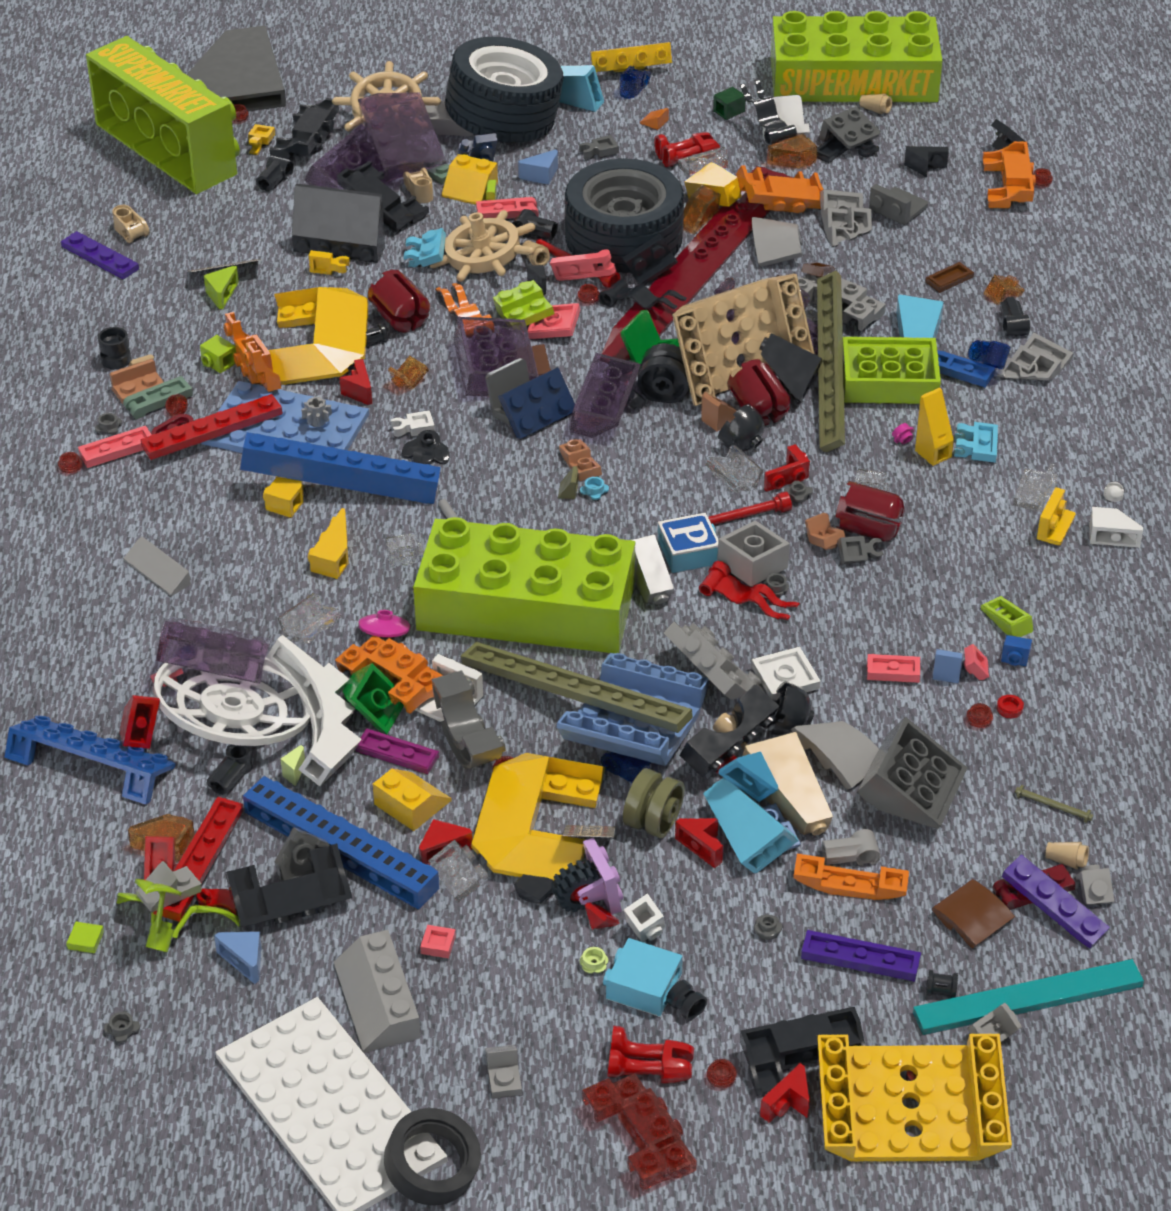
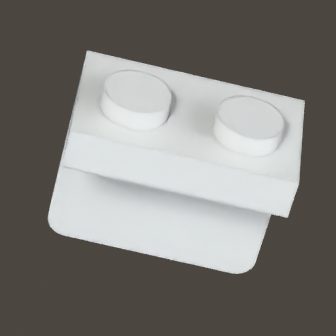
(791, 112)
(447, 666)

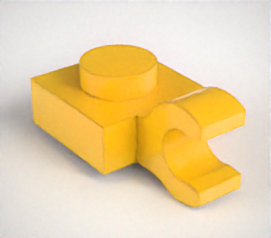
(260, 135)
(325, 263)

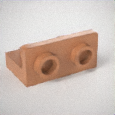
(134, 379)

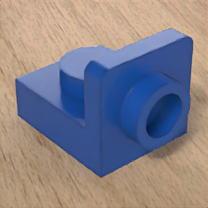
(1016, 650)

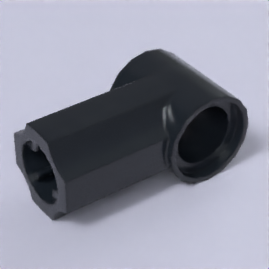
(275, 170)
(543, 227)
(1014, 320)
(232, 767)

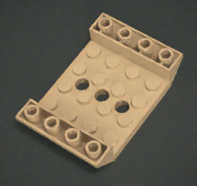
(759, 309)

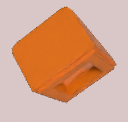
(656, 119)

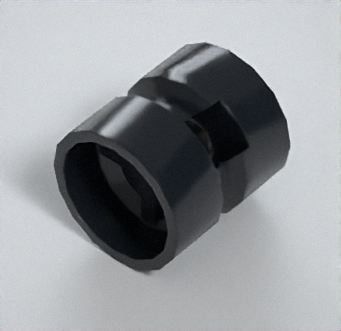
(114, 348)

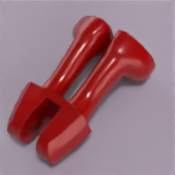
(672, 152)
(673, 1057)

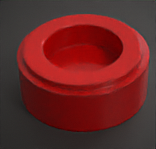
(1010, 706)

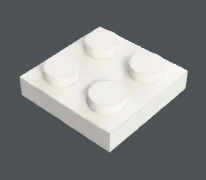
(785, 666)

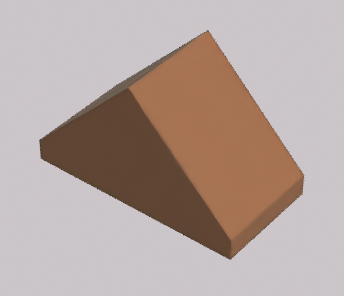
(716, 412)

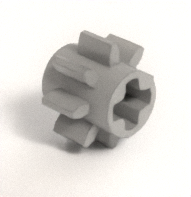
(316, 411)

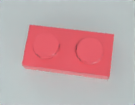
(893, 668)

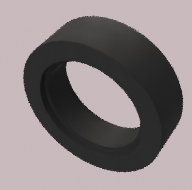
(420, 1188)

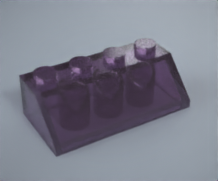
(603, 395)

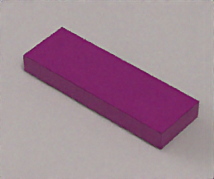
(397, 751)

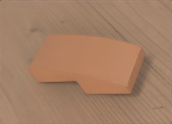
(578, 454)

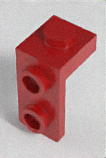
(795, 470)

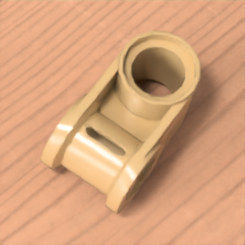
(419, 185)
(129, 223)

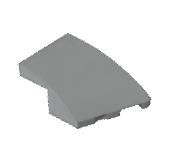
(844, 215)
(776, 241)
(1036, 360)
(839, 748)

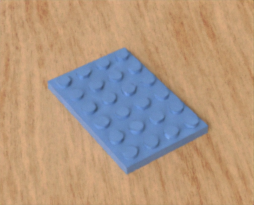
(337, 433)

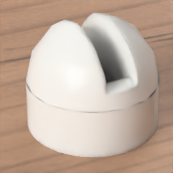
(1114, 492)

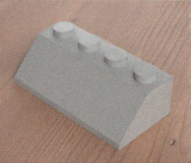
(377, 993)

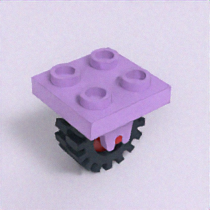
(588, 881)

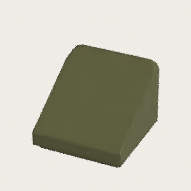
(569, 485)

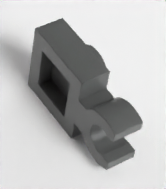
(600, 146)
(856, 550)

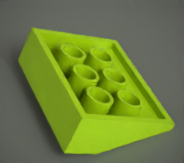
(889, 369)

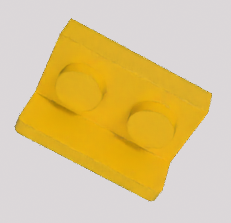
(1055, 519)

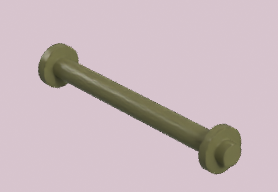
(1086, 815)

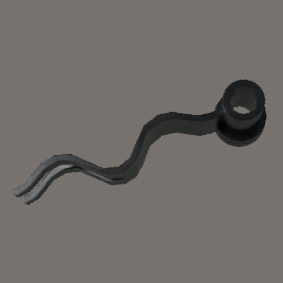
(768, 117)
(639, 293)

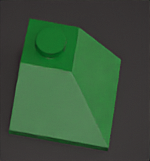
(369, 695)

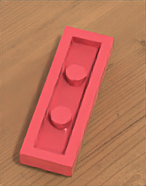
(113, 447)

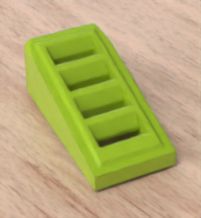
(1019, 627)

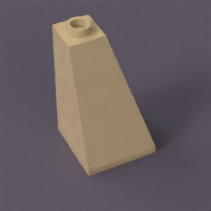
(798, 789)

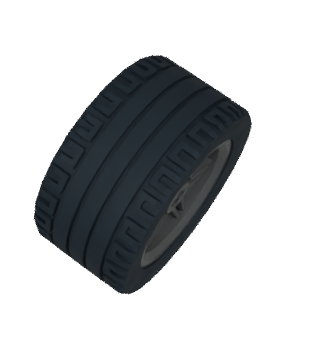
(621, 207)

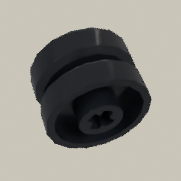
(663, 374)

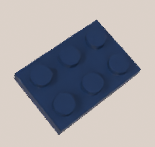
(537, 403)

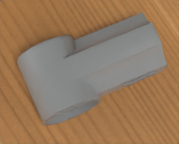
(859, 847)

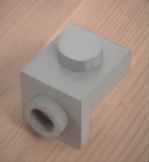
(1095, 885)
(999, 1021)

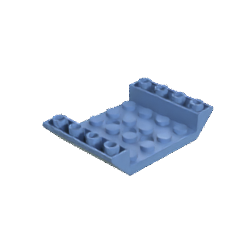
(627, 735)

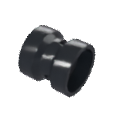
(686, 1000)

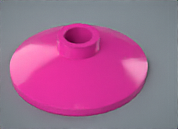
(384, 624)

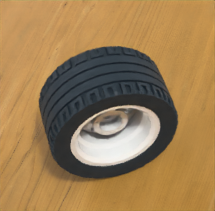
(503, 89)

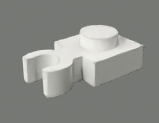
(414, 423)

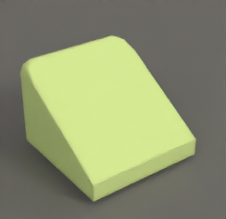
(291, 763)

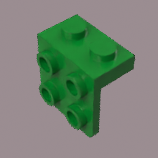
(642, 335)

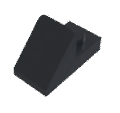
(1005, 135)
(924, 157)

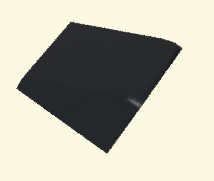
(537, 273)
(533, 888)

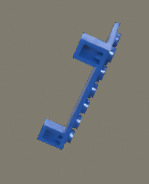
(139, 766)

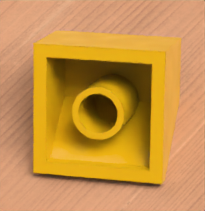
(469, 178)
(408, 797)

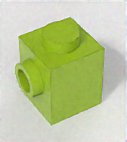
(218, 354)

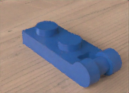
(965, 369)

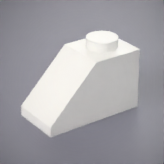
(1114, 528)

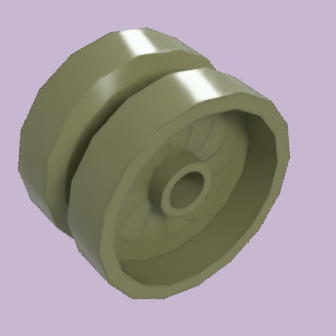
(653, 803)

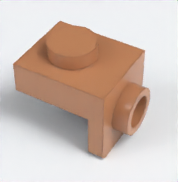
(821, 533)

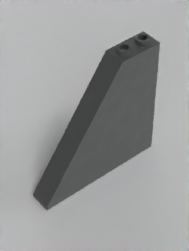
(242, 69)

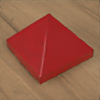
(599, 916)

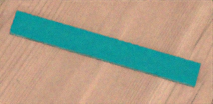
(1029, 996)

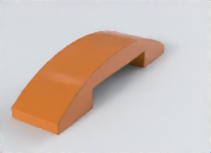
(848, 882)

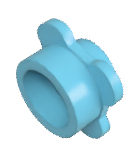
(594, 488)

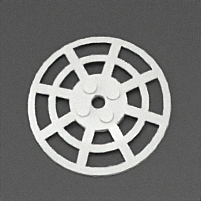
(229, 707)

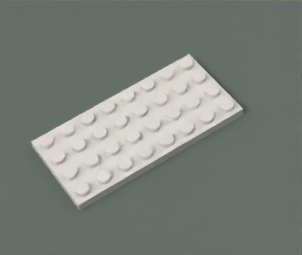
(326, 1105)

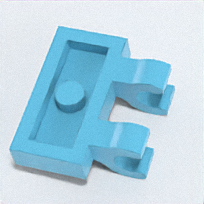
(427, 249)
(983, 443)

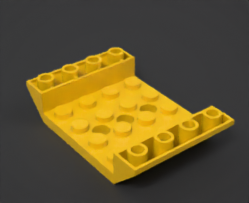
(957, 1093)

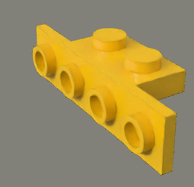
(636, 56)

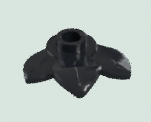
(426, 451)

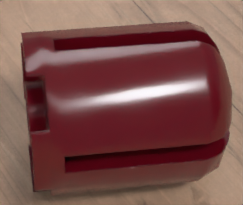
(399, 301)
(761, 389)
(870, 512)

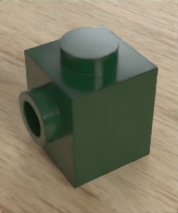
(729, 103)

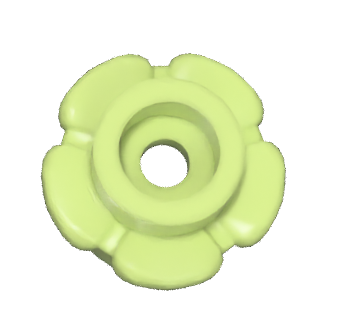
(593, 954)

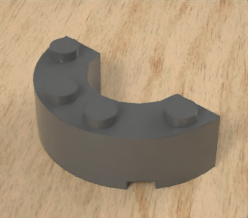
(462, 725)

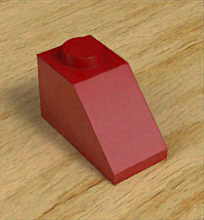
(139, 721)

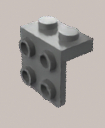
(849, 127)
(896, 203)
(503, 380)

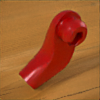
(216, 898)

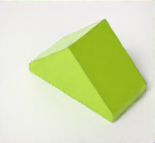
(221, 285)

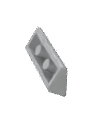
(157, 567)

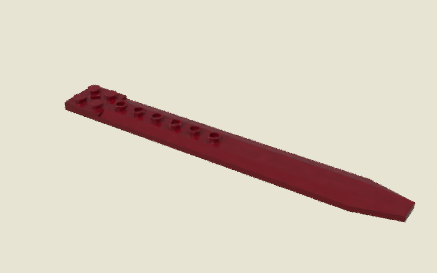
(695, 265)

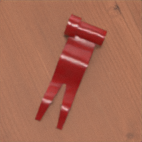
(722, 582)

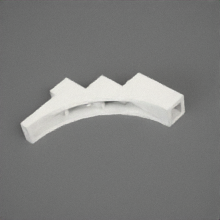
(328, 711)

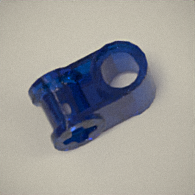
(633, 82)
(990, 353)
(625, 766)

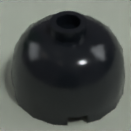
(744, 429)
(793, 709)

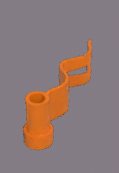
(465, 308)

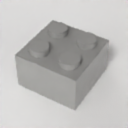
(753, 552)

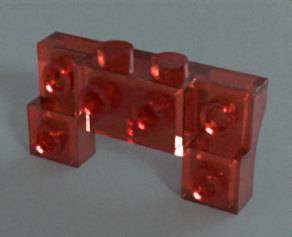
(649, 1125)

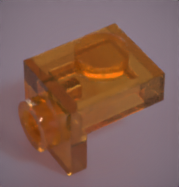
(1000, 286)
(409, 373)

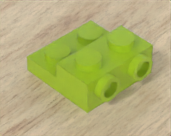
(523, 303)

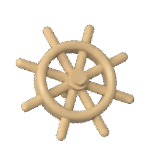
(381, 79)
(483, 245)

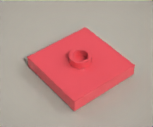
(557, 325)

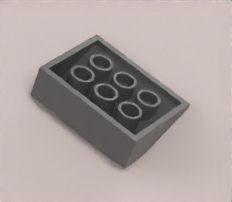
(912, 776)

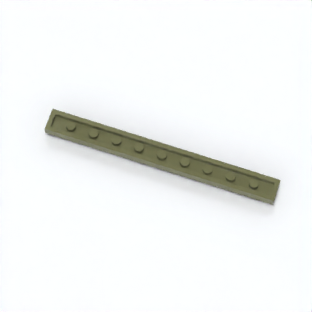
(831, 370)
(577, 687)

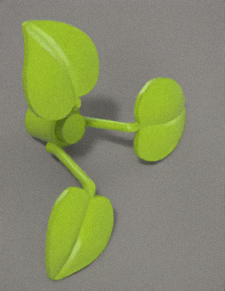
(160, 931)

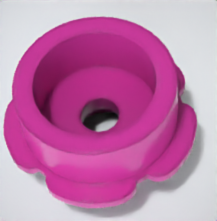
(903, 433)

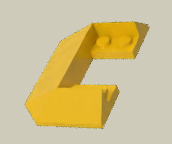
(338, 334)
(511, 807)

